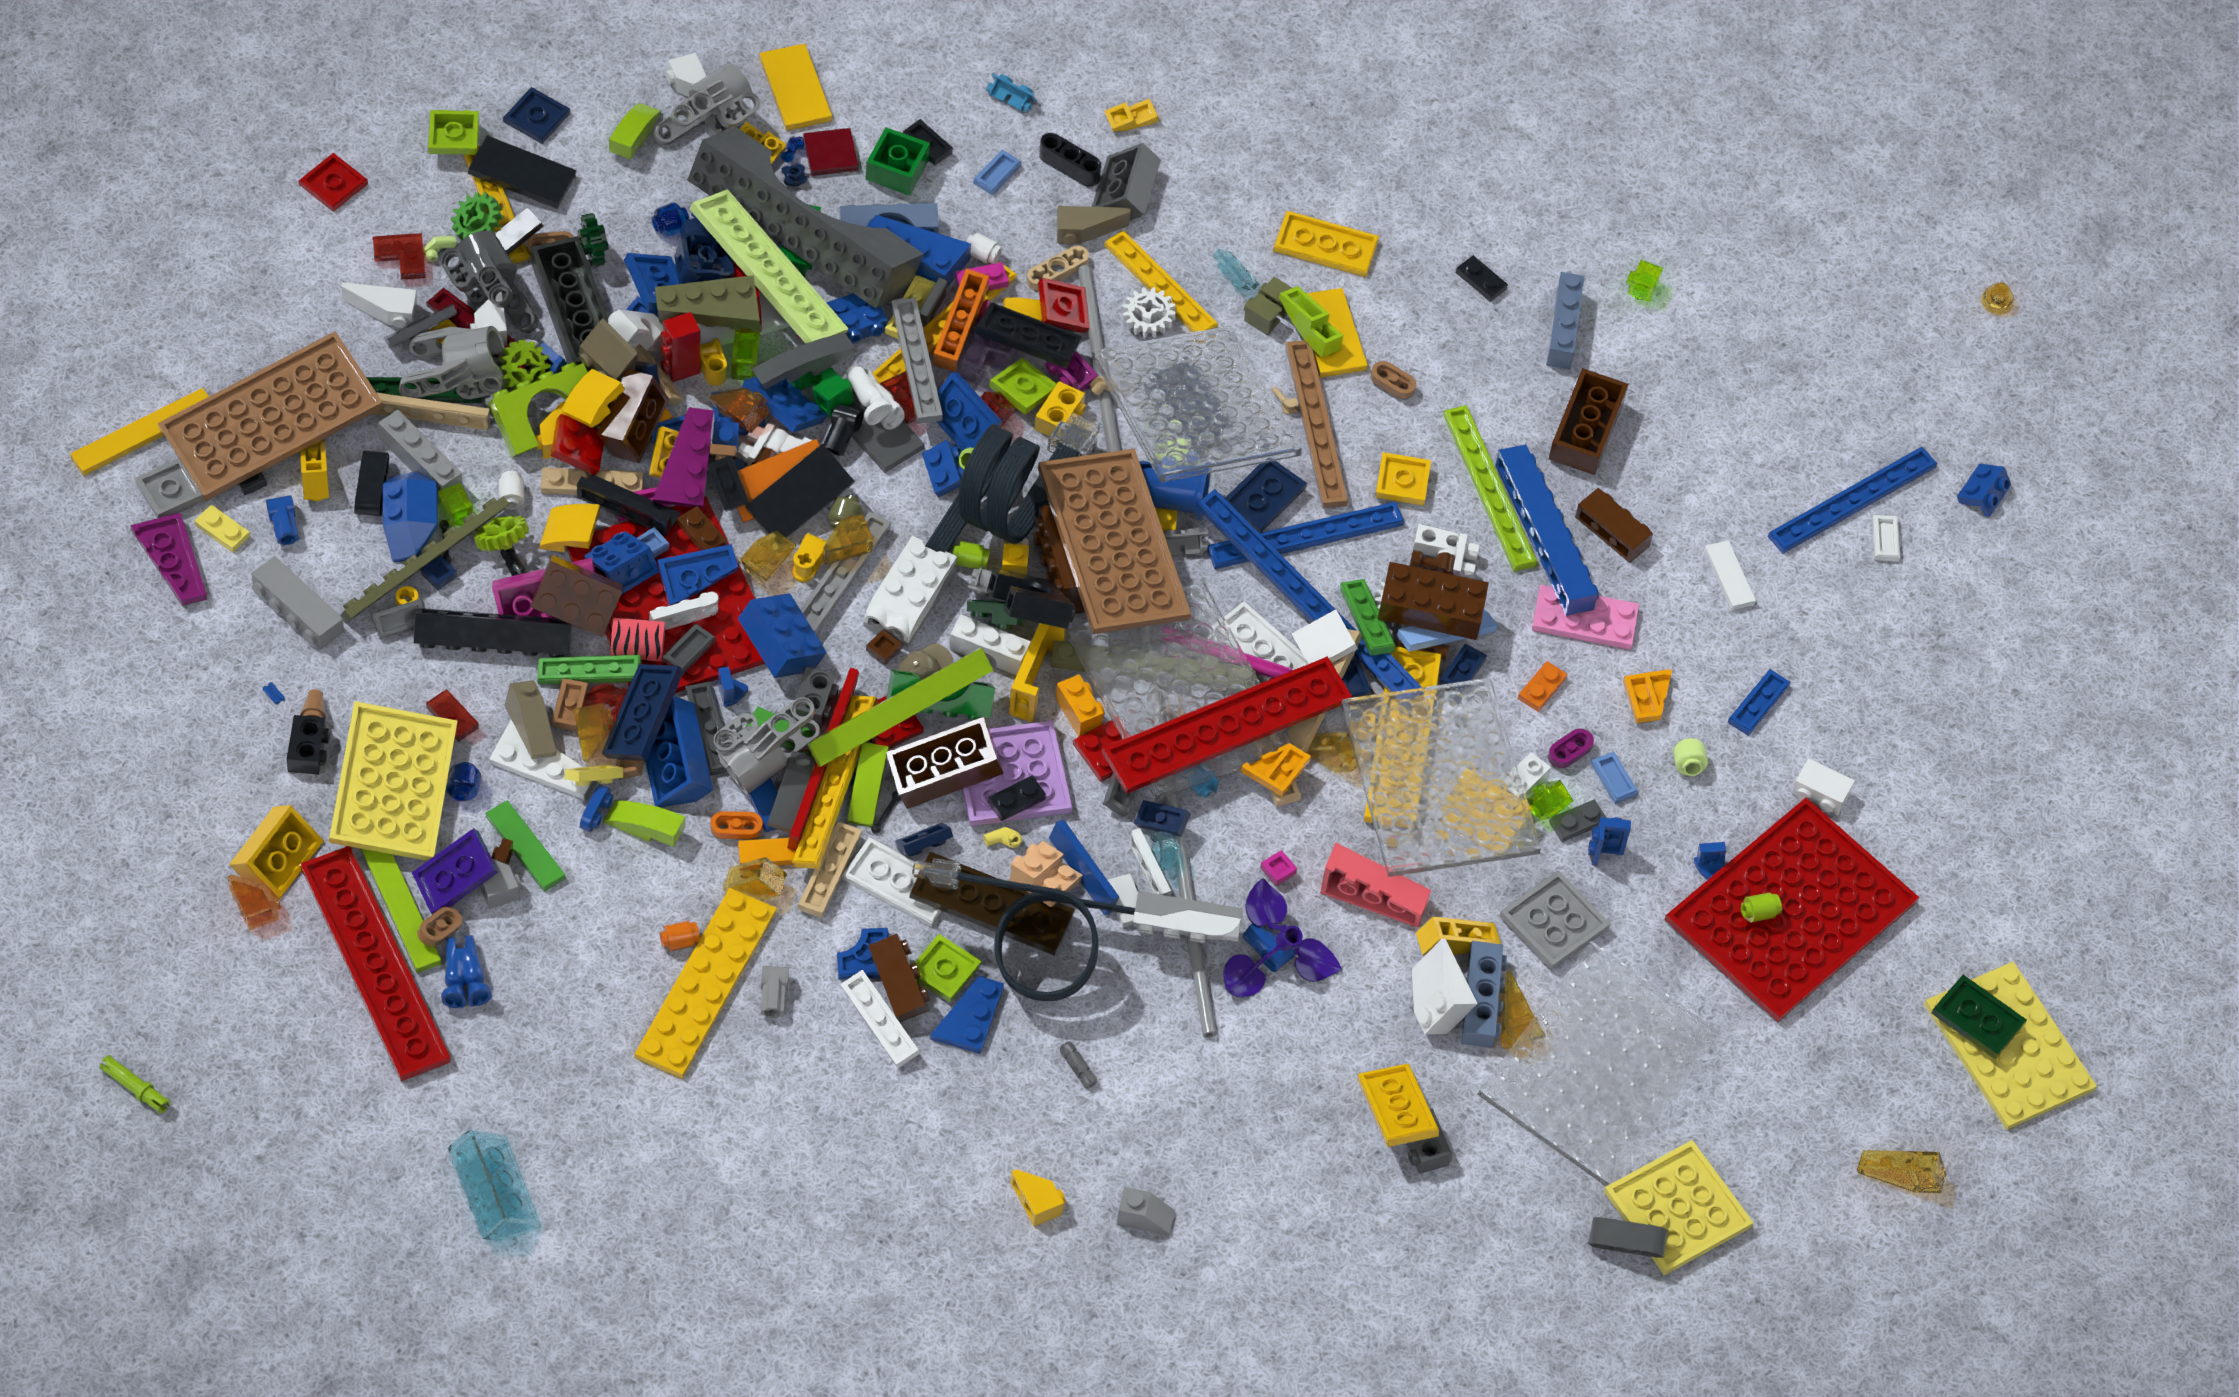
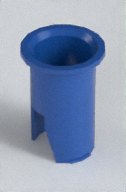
(1177, 494)

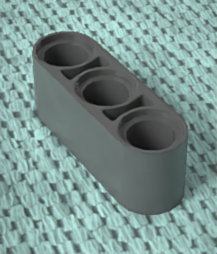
(1628, 1237)

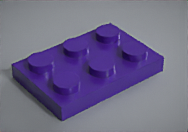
(455, 871)

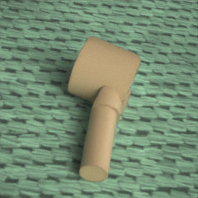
(1099, 385)
(1288, 405)

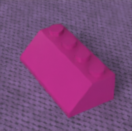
(515, 593)

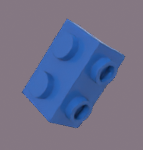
(943, 467)
(1985, 488)
(1609, 837)

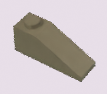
(1086, 223)
(530, 718)

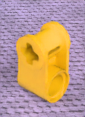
(713, 359)
(808, 558)

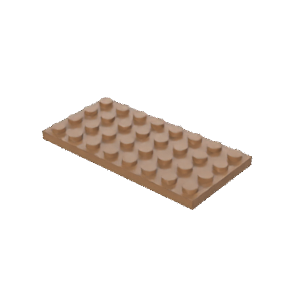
(270, 415)
(1114, 541)

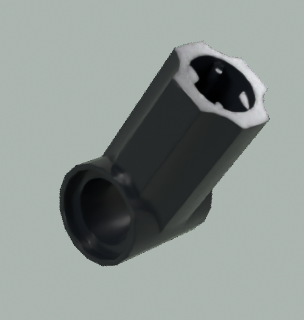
(844, 422)

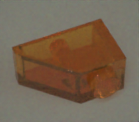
(743, 406)
(254, 902)

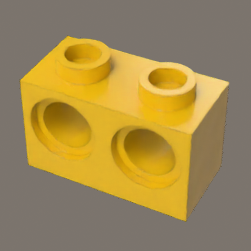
(1059, 408)

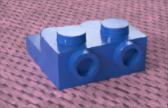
(859, 317)

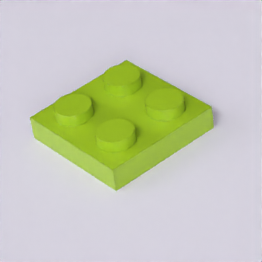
(1023, 385)
(946, 968)

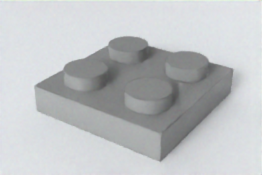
(168, 489)

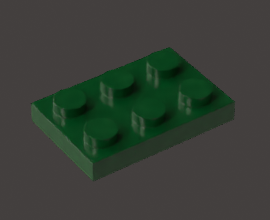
(1979, 1016)

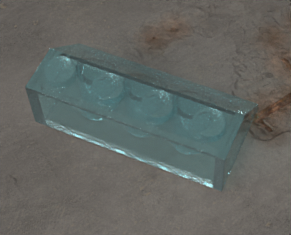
(493, 1185)

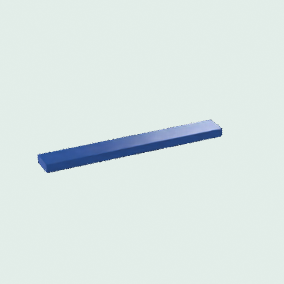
(1852, 500)
(1315, 533)
(1265, 558)

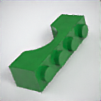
(971, 700)

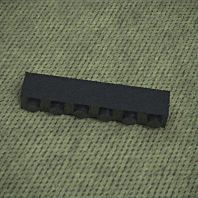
(492, 631)

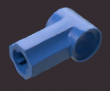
(282, 514)
(1263, 942)

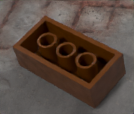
(1588, 421)
(1054, 556)
(1433, 600)
(944, 763)

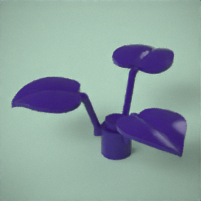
(1314, 959)

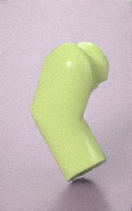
(436, 244)

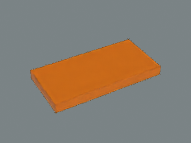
(764, 473)

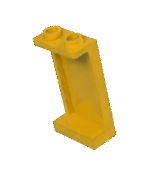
(1024, 695)

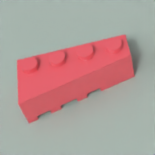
(1367, 885)

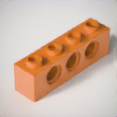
(961, 319)

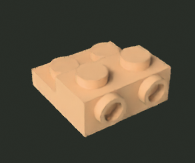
(1044, 868)

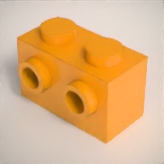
(1079, 705)

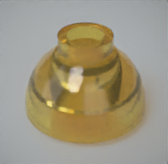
(1998, 298)

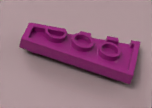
(687, 465)
(171, 553)

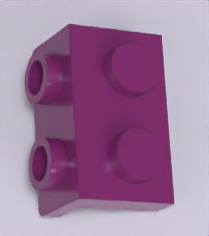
(1077, 375)

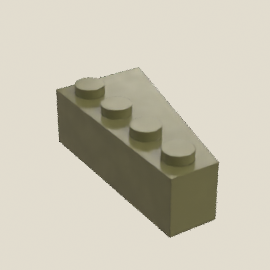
(712, 302)

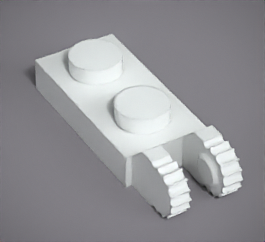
(686, 611)

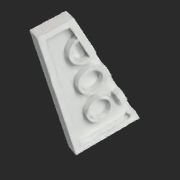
(550, 771)

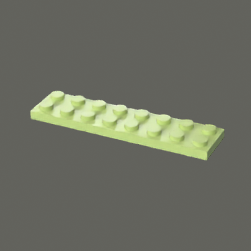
(771, 269)

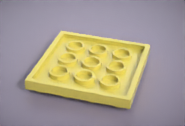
(1684, 1197)

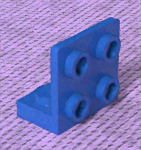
(624, 560)

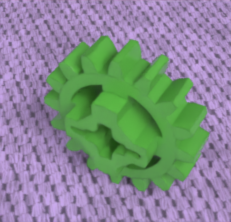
(476, 215)

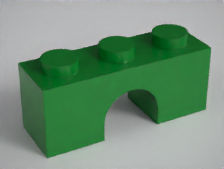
(828, 390)

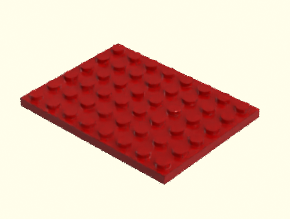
(732, 643)
(1831, 902)

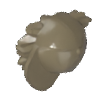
(926, 660)

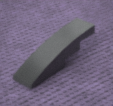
(812, 357)

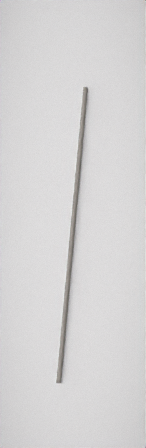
(1181, 866)

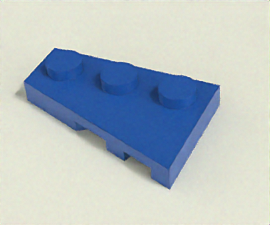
(695, 571)
(971, 1017)

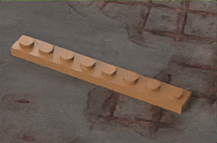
(1316, 424)

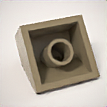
(607, 351)

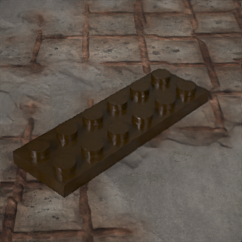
(985, 905)

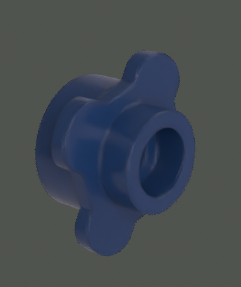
(794, 180)

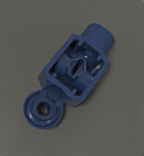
(700, 255)

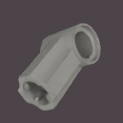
(774, 984)

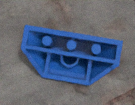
(409, 513)

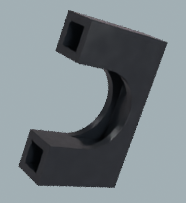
(1031, 598)

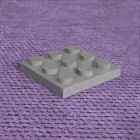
(1554, 920)

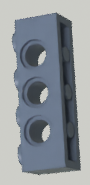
(1490, 958)

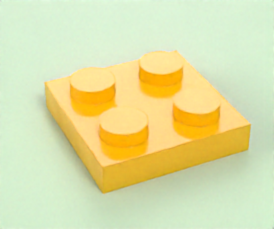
(1403, 478)

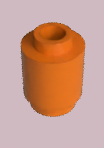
(679, 935)

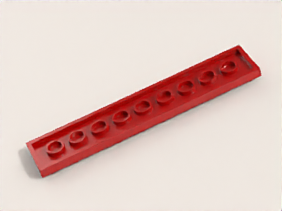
(1226, 725)
(375, 963)

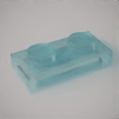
(1231, 265)

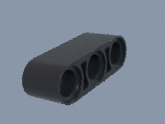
(1070, 159)
(370, 483)

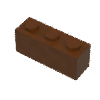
(1614, 525)
(899, 977)

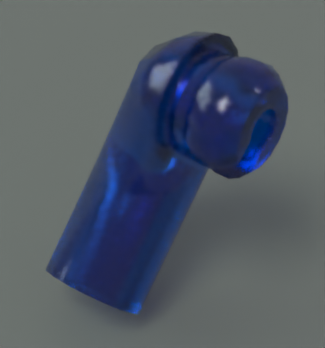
(791, 148)

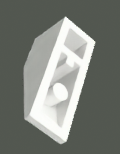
(387, 304)

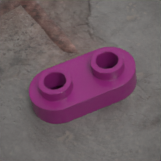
(1569, 749)

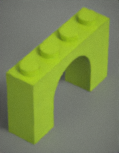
(511, 407)

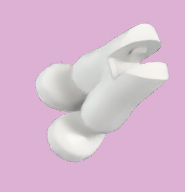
(876, 398)

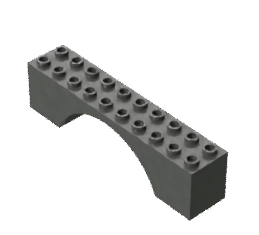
(859, 257)

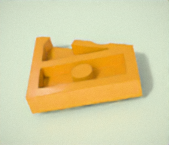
(1647, 694)
(1278, 768)

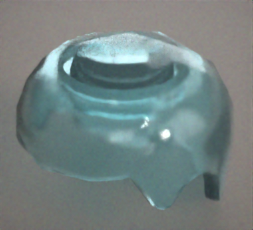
(1165, 849)

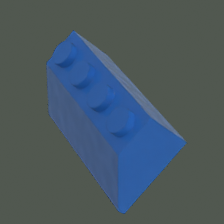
(678, 758)

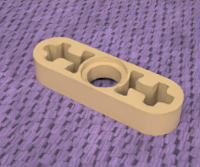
(1062, 259)

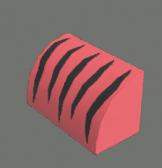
(638, 638)

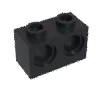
(303, 744)

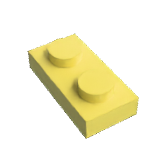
(222, 528)
(603, 774)

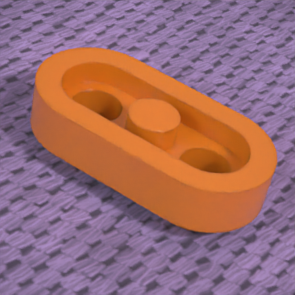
(736, 825)

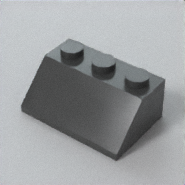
(1128, 180)

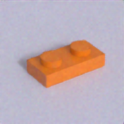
(1542, 686)

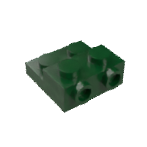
(980, 608)

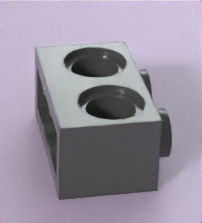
(820, 697)
(1436, 1145)

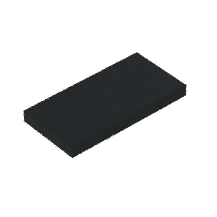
(522, 172)
(1028, 335)
(800, 493)

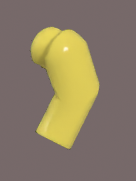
(1004, 836)

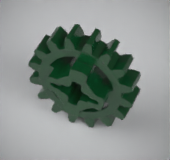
(593, 239)

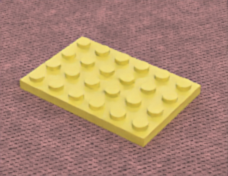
(393, 781)
(2035, 1068)

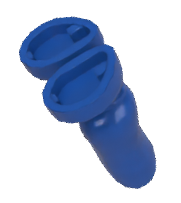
(461, 969)

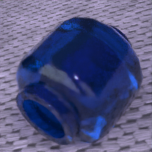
(669, 219)
(463, 781)

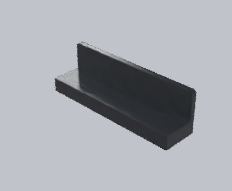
(627, 504)

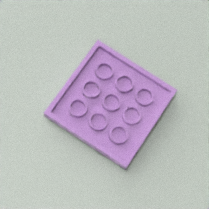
(1022, 753)

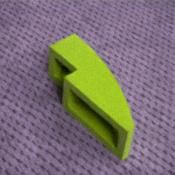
(633, 130)
(1311, 321)
(867, 784)
(646, 821)

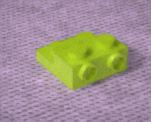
(453, 132)

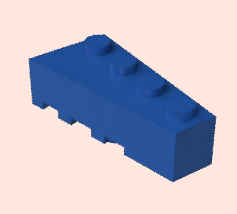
(941, 253)

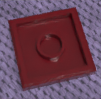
(830, 151)

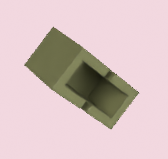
(1266, 306)

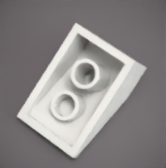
(1440, 991)

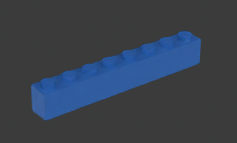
(1546, 530)

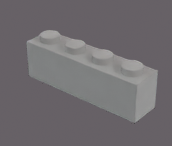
(417, 451)
(297, 603)

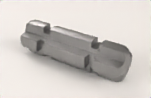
(1078, 1065)

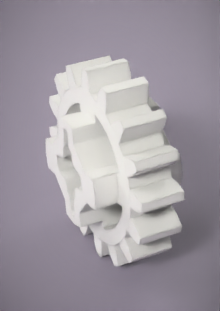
(1149, 312)

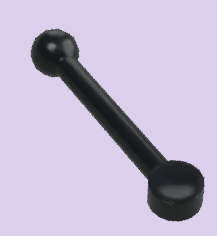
(444, 526)
(876, 828)

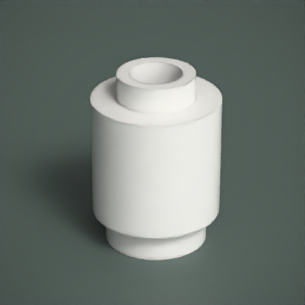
(984, 248)
(512, 488)

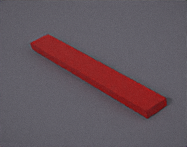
(818, 772)

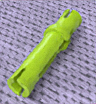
(143, 1090)

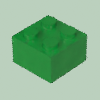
(897, 161)

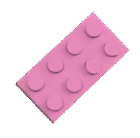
(1608, 624)

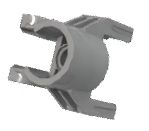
(712, 102)
(465, 362)
(756, 751)

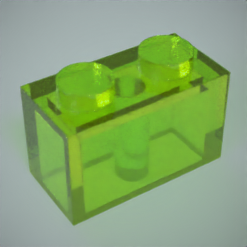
(745, 353)

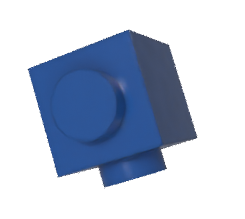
(725, 432)

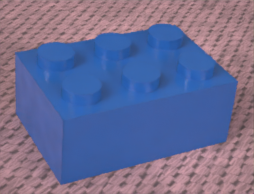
(781, 635)

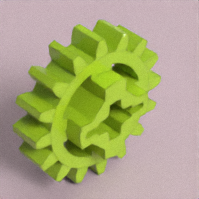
(524, 354)
(501, 533)

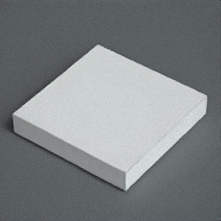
(1325, 638)

